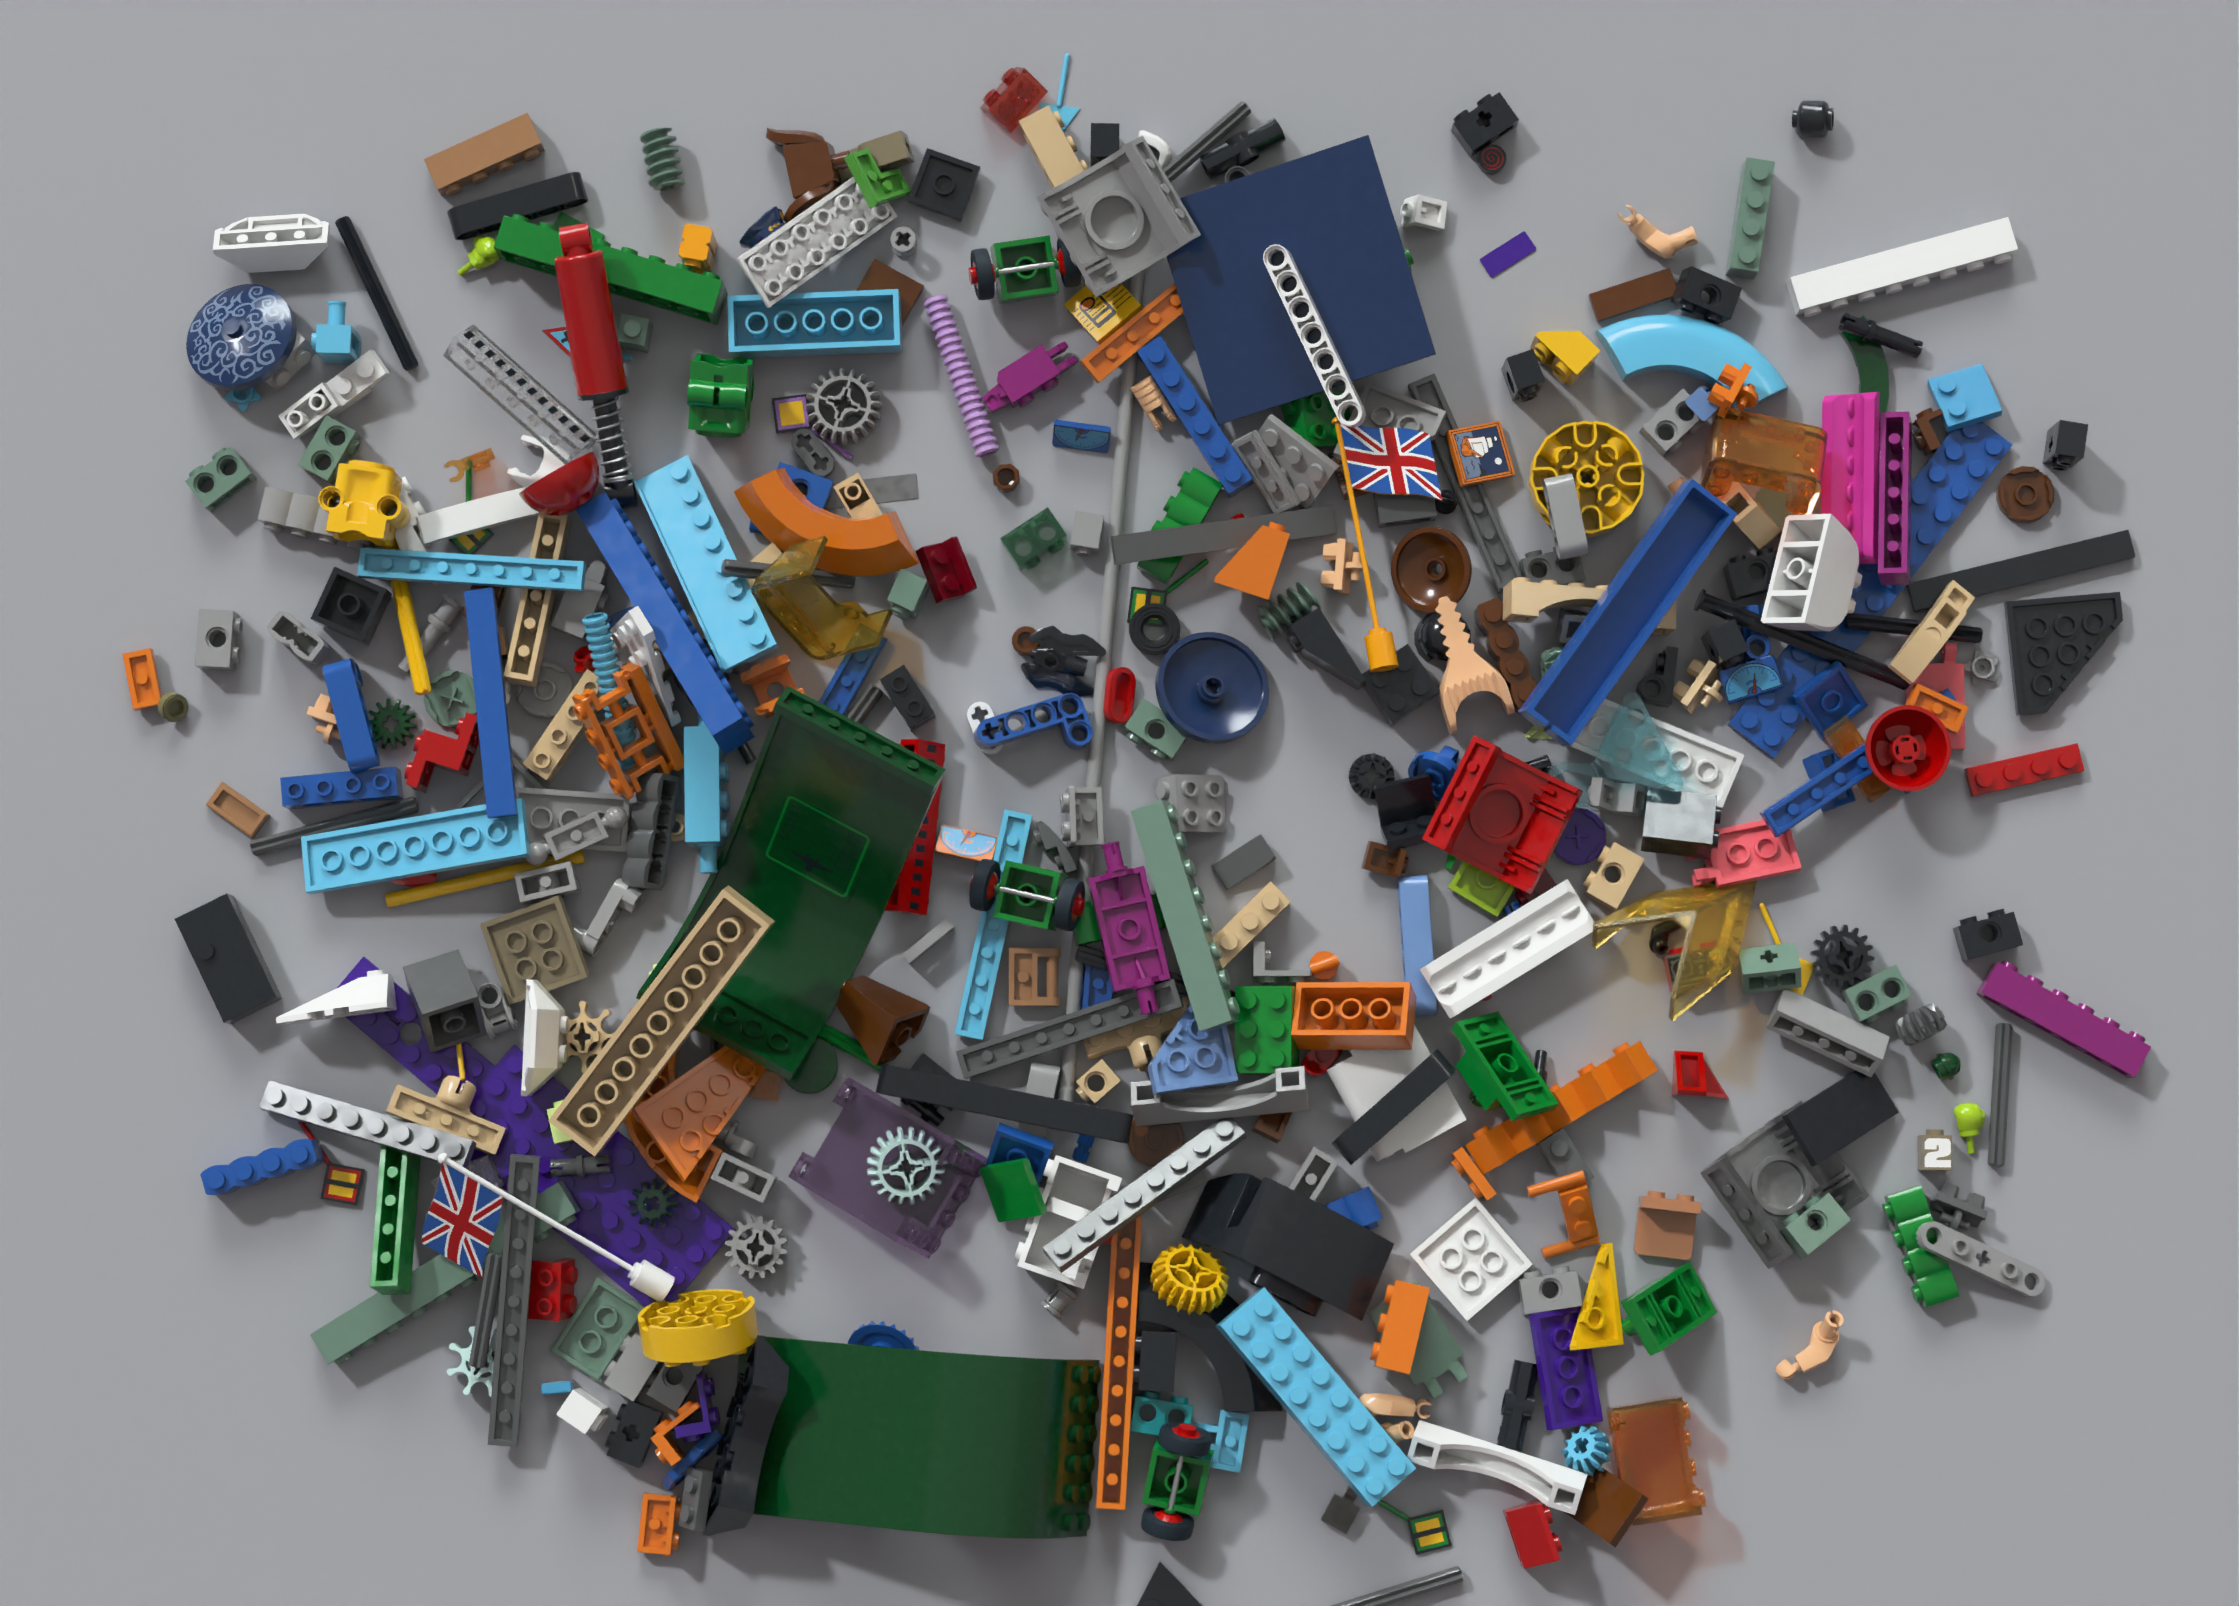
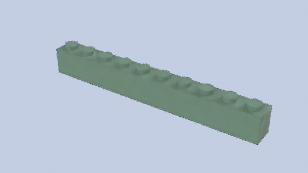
(428, 1284)

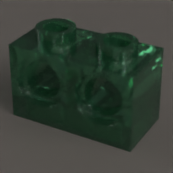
(1029, 533)

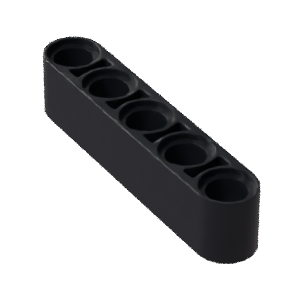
(528, 201)
(1394, 1107)

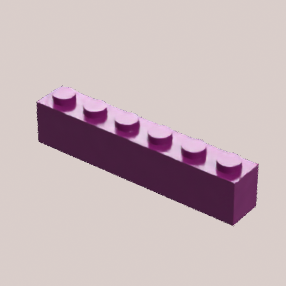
(1895, 498)
(2064, 1020)

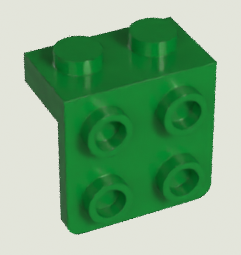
(1313, 418)

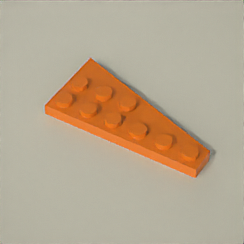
(697, 1106)

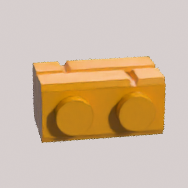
(698, 248)

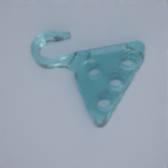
(1626, 735)

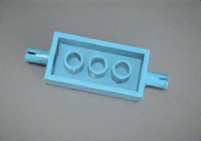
(705, 795)

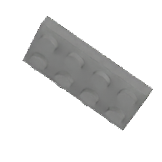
(554, 808)

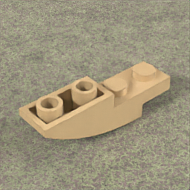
(1932, 632)

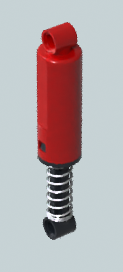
(595, 351)

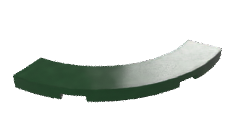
(1871, 367)

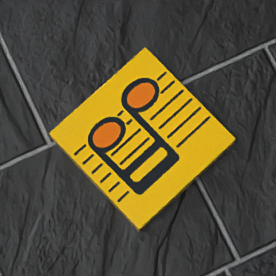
(1105, 313)

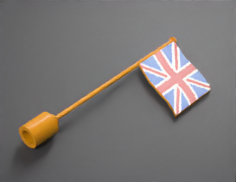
(1385, 464)

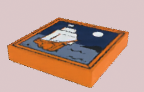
(1480, 453)

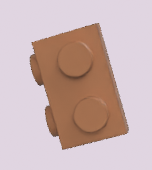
(1666, 1225)

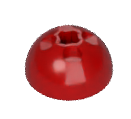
(565, 487)
(1918, 737)

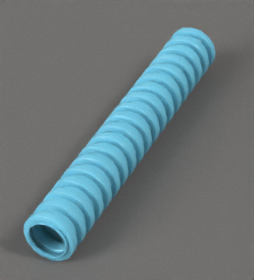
(605, 666)

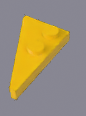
(1600, 1315)

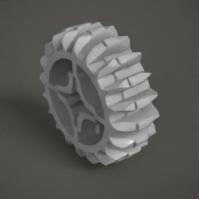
(830, 401)

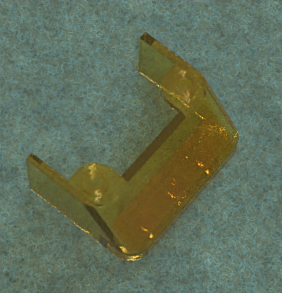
(809, 612)

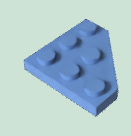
(1192, 1058)

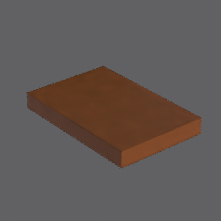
(1608, 1506)

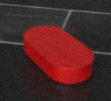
(1119, 695)

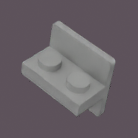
(1083, 816)

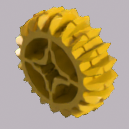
(1189, 1279)

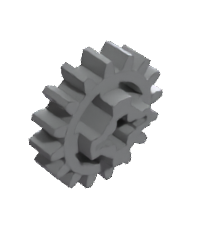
(770, 1249)

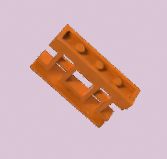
(649, 721)

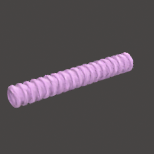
(961, 376)

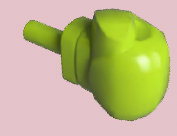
(481, 256)
(1969, 1120)

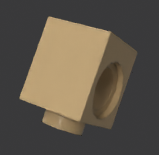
(1100, 1069)

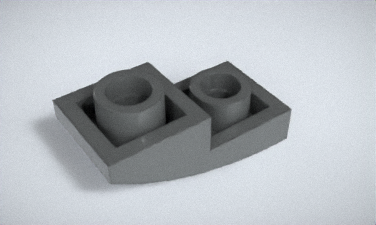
(1048, 838)

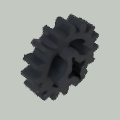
(1838, 943)

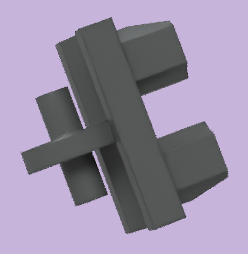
(1957, 1212)

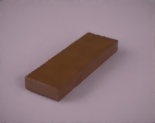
(1632, 295)

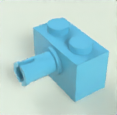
(336, 341)

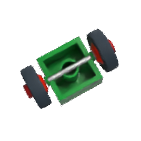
(1021, 270)
(1028, 895)
(1176, 1481)

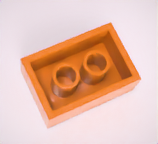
(1400, 1327)

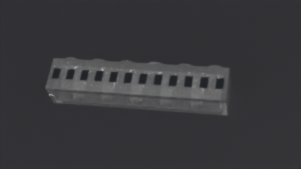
(520, 395)

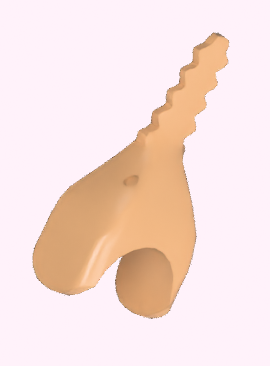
(1465, 669)

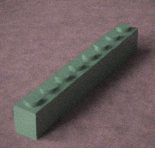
(1185, 916)

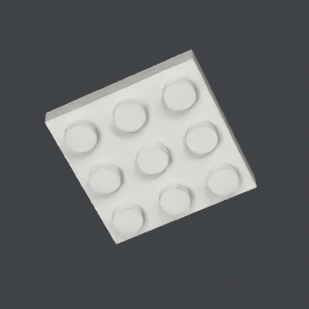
(1471, 1259)

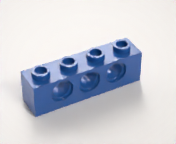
(341, 788)

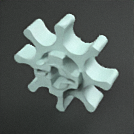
(472, 1374)

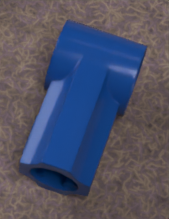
(1754, 637)

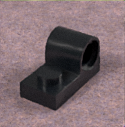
(1665, 681)

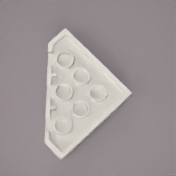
(634, 644)

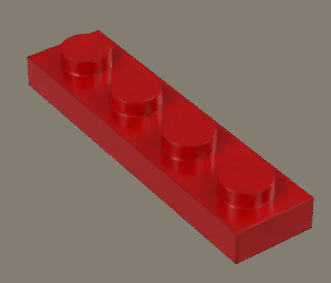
(2024, 770)

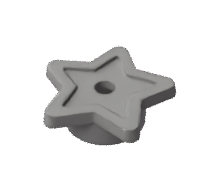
(1981, 660)

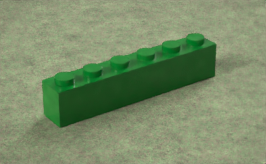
(395, 1222)

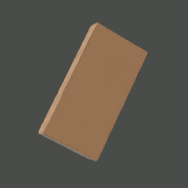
(237, 810)

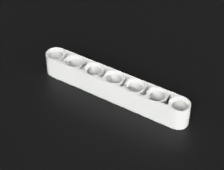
(1304, 326)

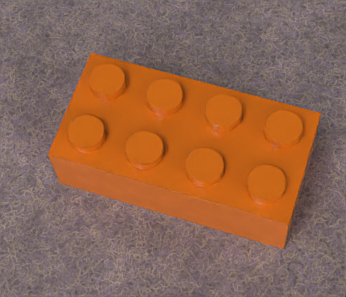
(1354, 1016)

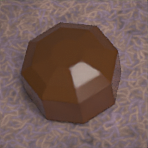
(1006, 478)

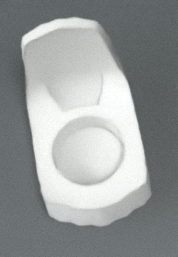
(1159, 144)

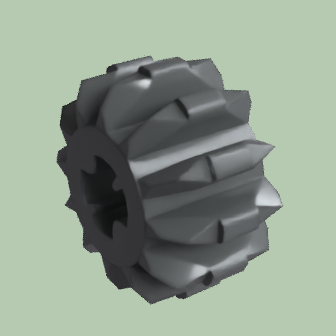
(1920, 1024)

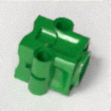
(720, 395)

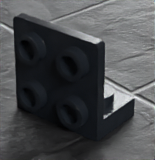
(1405, 810)

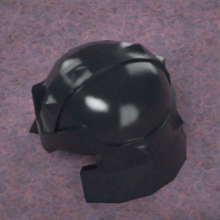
(1429, 639)

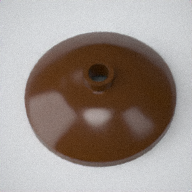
(1416, 563)

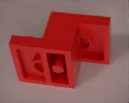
(443, 752)

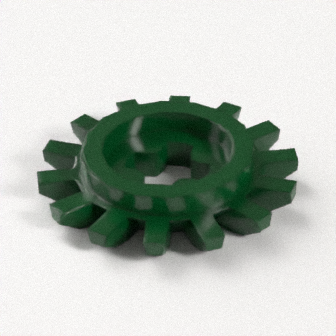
(400, 731)

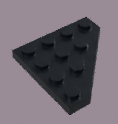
(2053, 643)

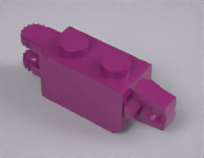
(1027, 377)

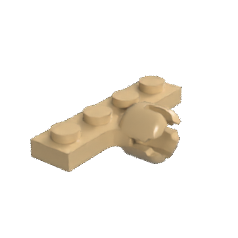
(1140, 1038)
(447, 1113)

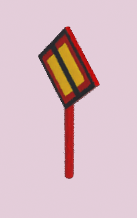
(340, 1182)

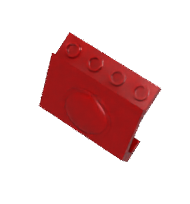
(1502, 815)

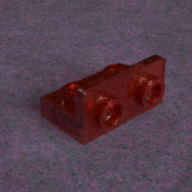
(1013, 98)

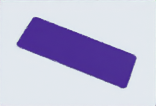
(1507, 254)

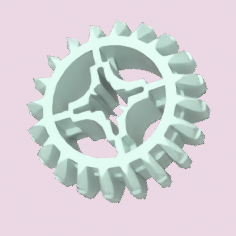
(910, 1189)

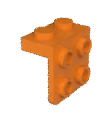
(667, 1448)

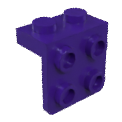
(710, 1414)

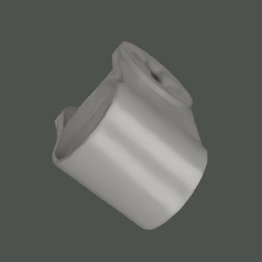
(496, 1012)

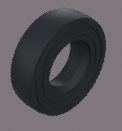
(1159, 611)

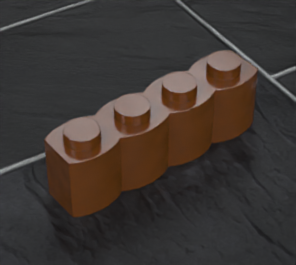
(1504, 649)

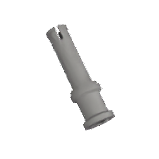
(438, 623)

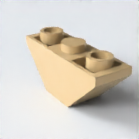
(857, 498)
(1751, 516)

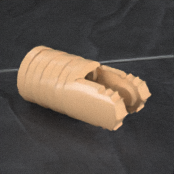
(1150, 397)

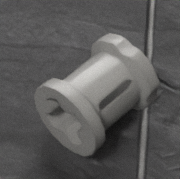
(904, 233)
(1058, 1299)

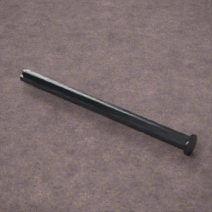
(1800, 640)

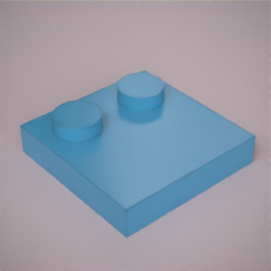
(1964, 397)

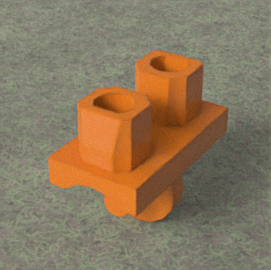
(1743, 395)

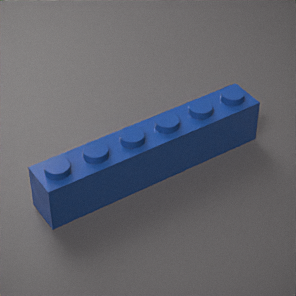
(1195, 417)

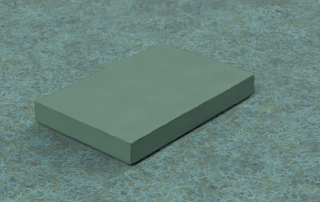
(597, 1329)

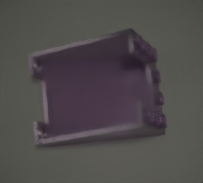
(842, 1178)

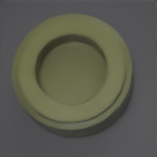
(173, 707)

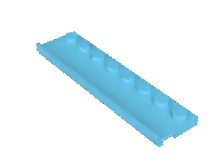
(696, 551)

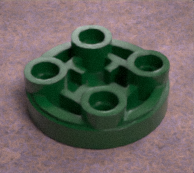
(816, 1070)

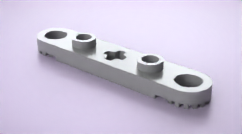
(1997, 1268)

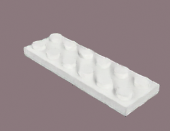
(1701, 763)

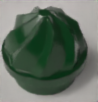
(1946, 1065)

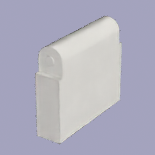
(1373, 1073)

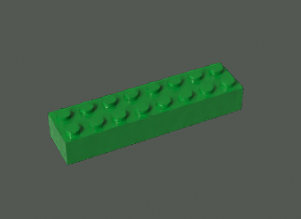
(628, 274)

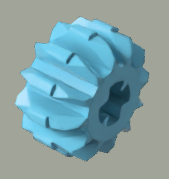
(1587, 1450)

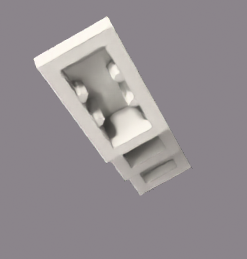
(473, 516)

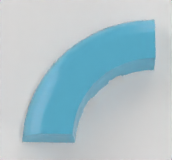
(1688, 348)

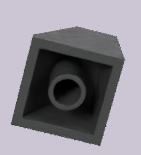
(445, 1000)

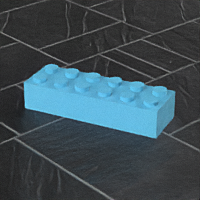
(816, 324)

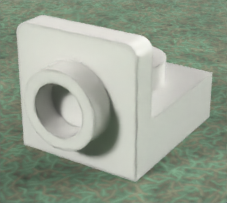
(1423, 212)

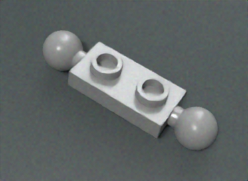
(576, 835)

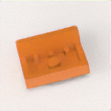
(658, 1524)

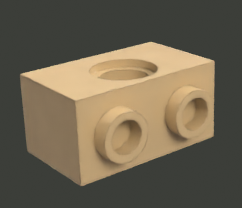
(1627, 866)

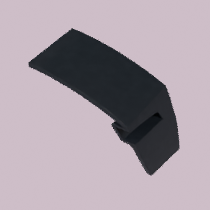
(1291, 1243)

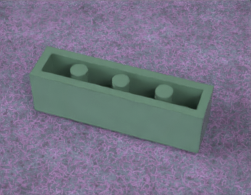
(1750, 218)

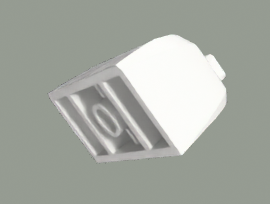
(1812, 575)

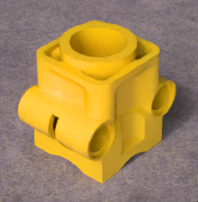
(366, 498)

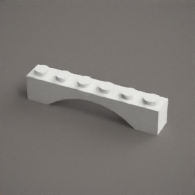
(1448, 1449)

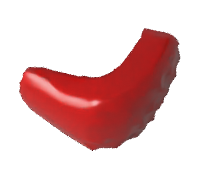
(1319, 1061)

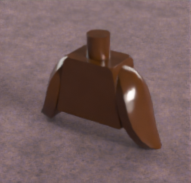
(810, 167)

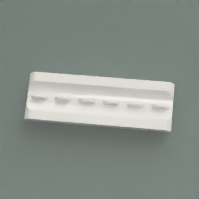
(812, 241)
(1508, 948)

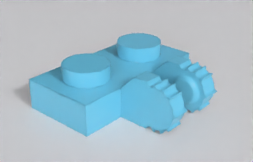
(1229, 1440)

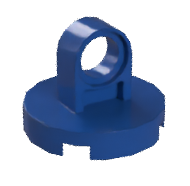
(1438, 765)

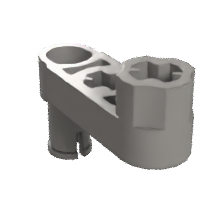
(617, 899)

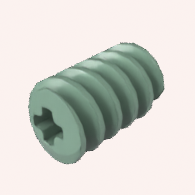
(660, 159)
(1287, 609)

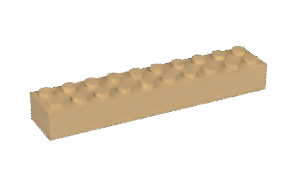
(661, 1020)

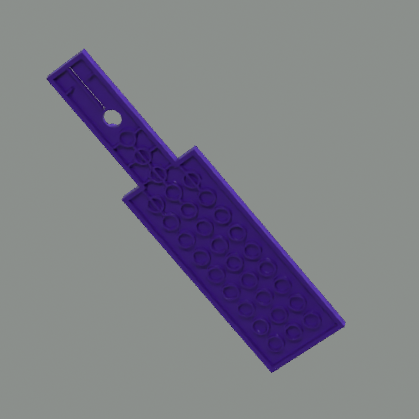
(603, 1198)

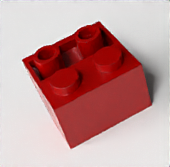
(1532, 1534)

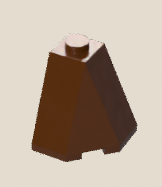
(880, 1017)

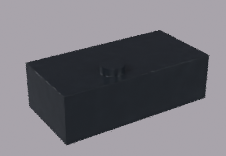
(228, 958)

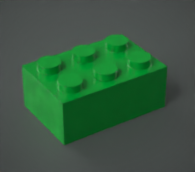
(1264, 1029)

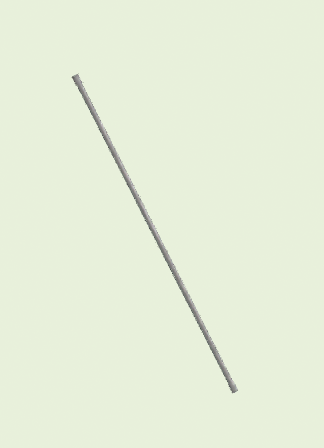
(1066, 1088)

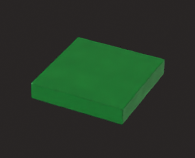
(1013, 1190)

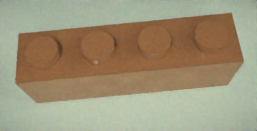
(484, 155)

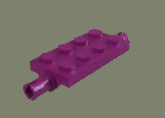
(1128, 928)

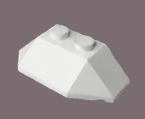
(272, 242)
(542, 1038)

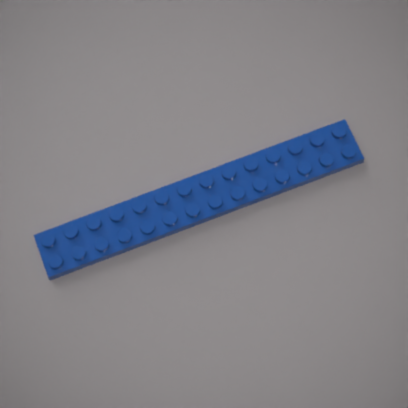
(1937, 500)

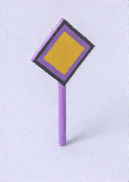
(792, 416)

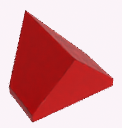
(1694, 1077)

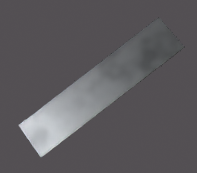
(885, 489)

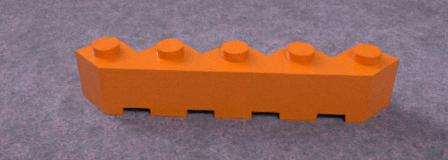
(1576, 1098)

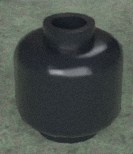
(1813, 119)

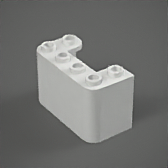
(1078, 1186)

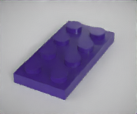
(1564, 1374)

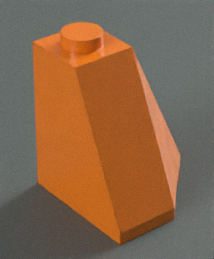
(1257, 562)

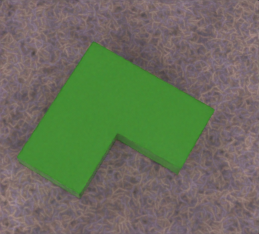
(876, 186)

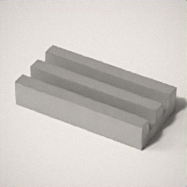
(928, 941)

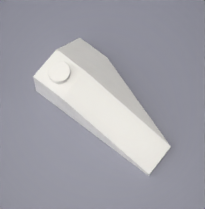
(357, 997)

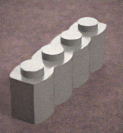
(299, 514)

